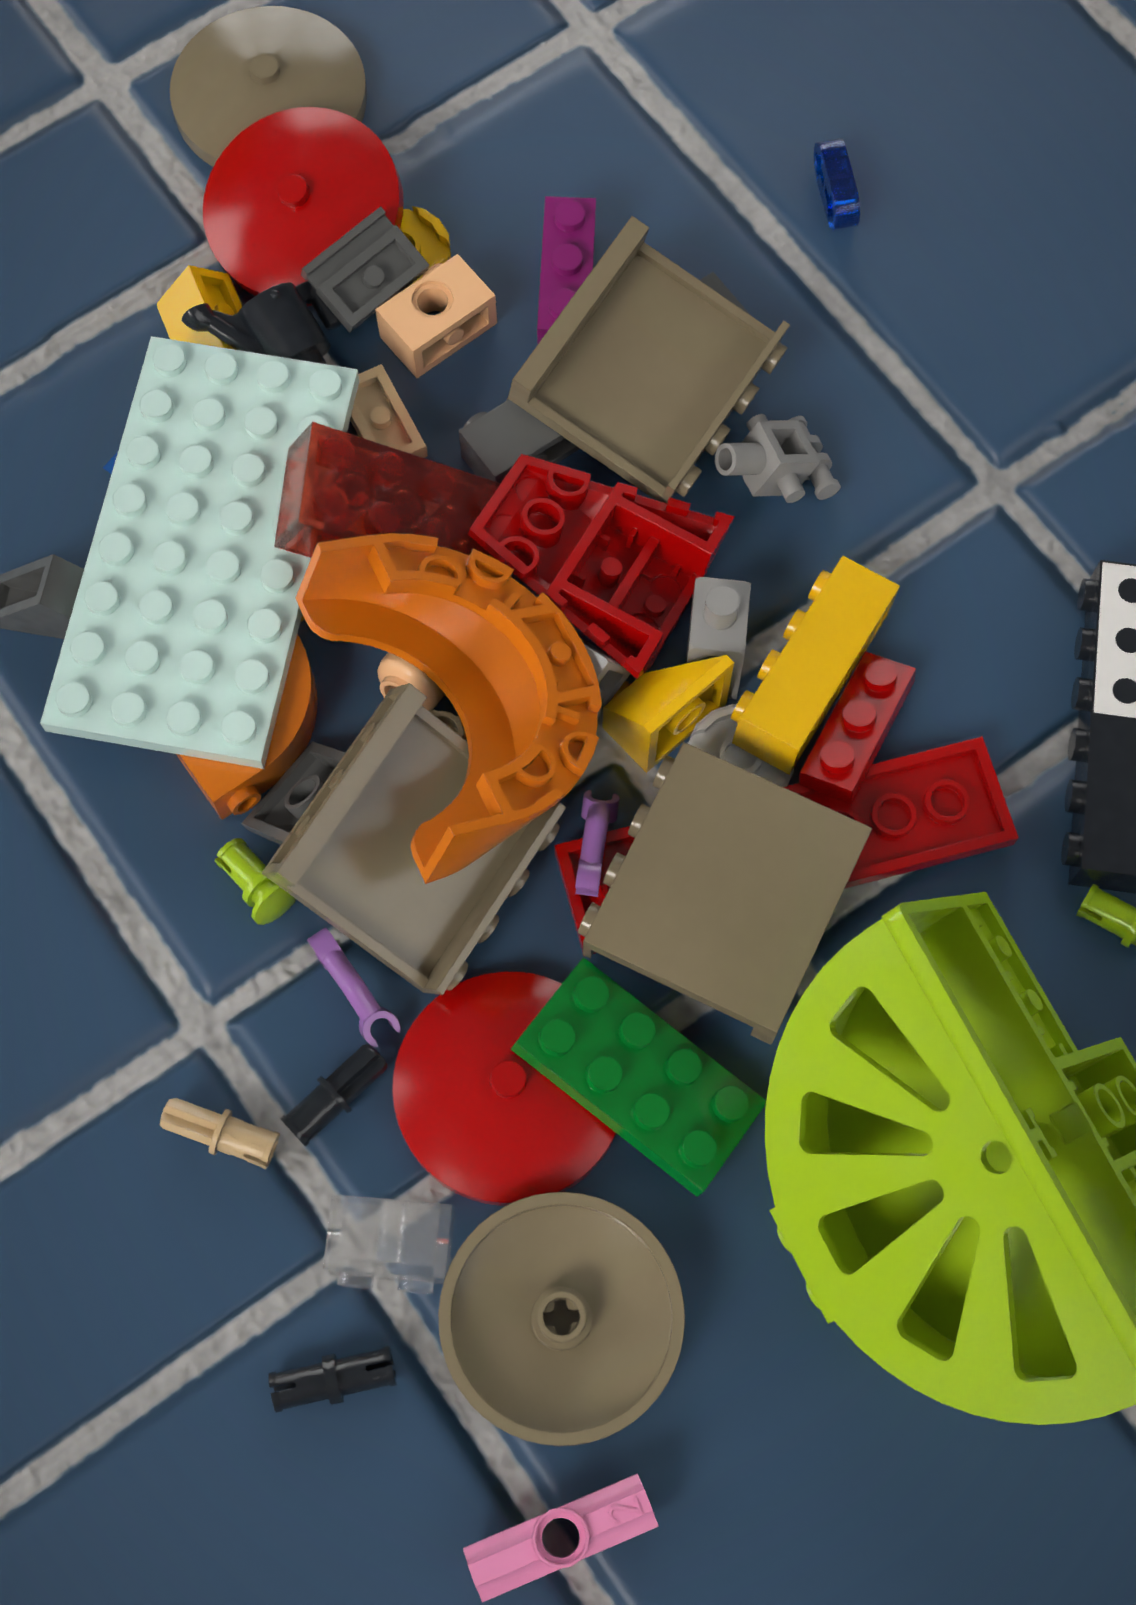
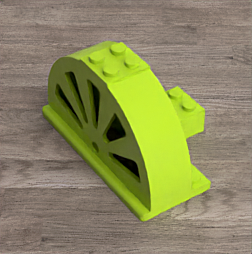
(959, 1170)

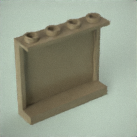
(646, 367)
(355, 857)
(725, 888)

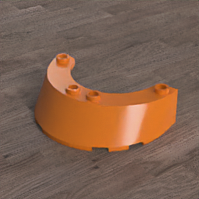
(496, 655)

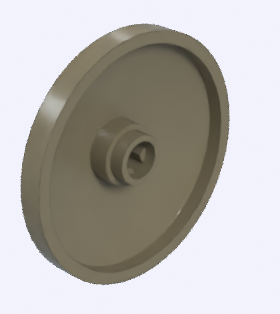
(260, 66)
(561, 1319)

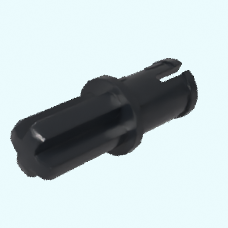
(335, 1093)

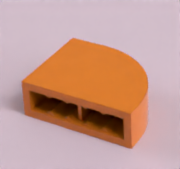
(239, 787)

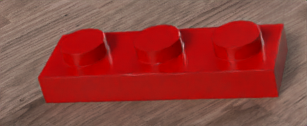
(857, 727)

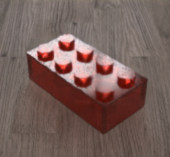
(357, 488)

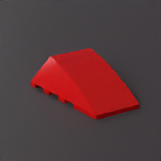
(601, 553)

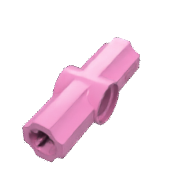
(520, 1557)

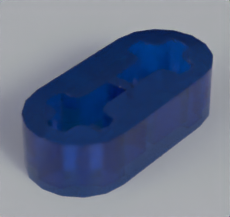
(836, 184)

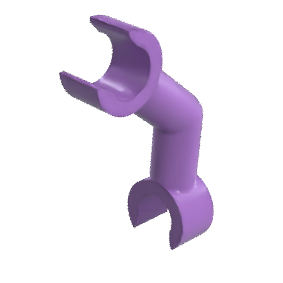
(597, 816)
(350, 983)

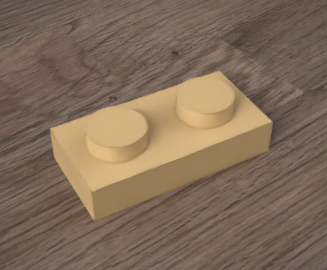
(381, 415)

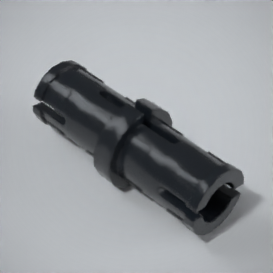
(332, 1379)

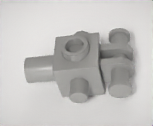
(779, 459)

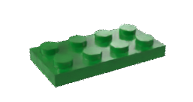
(640, 1076)

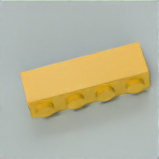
(813, 665)

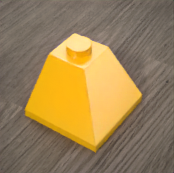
(665, 706)

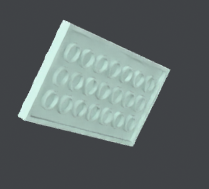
(183, 594)

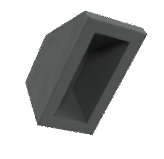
(39, 596)

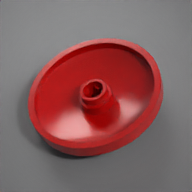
(294, 191)
(480, 1110)

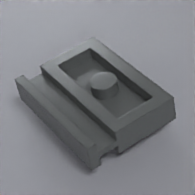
(364, 269)

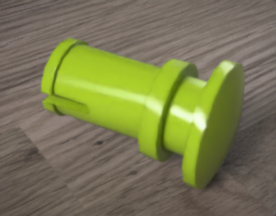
(259, 892)
(1110, 914)

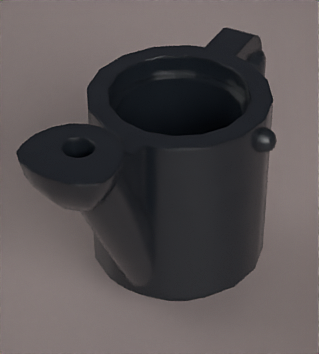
(271, 323)

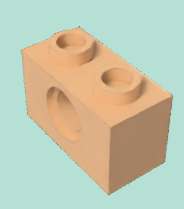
(426, 339)

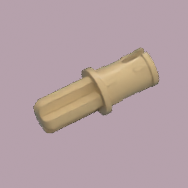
(220, 1132)

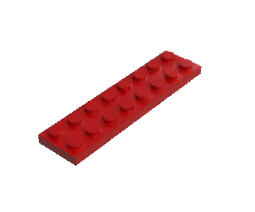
(919, 810)

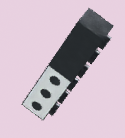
(1104, 744)

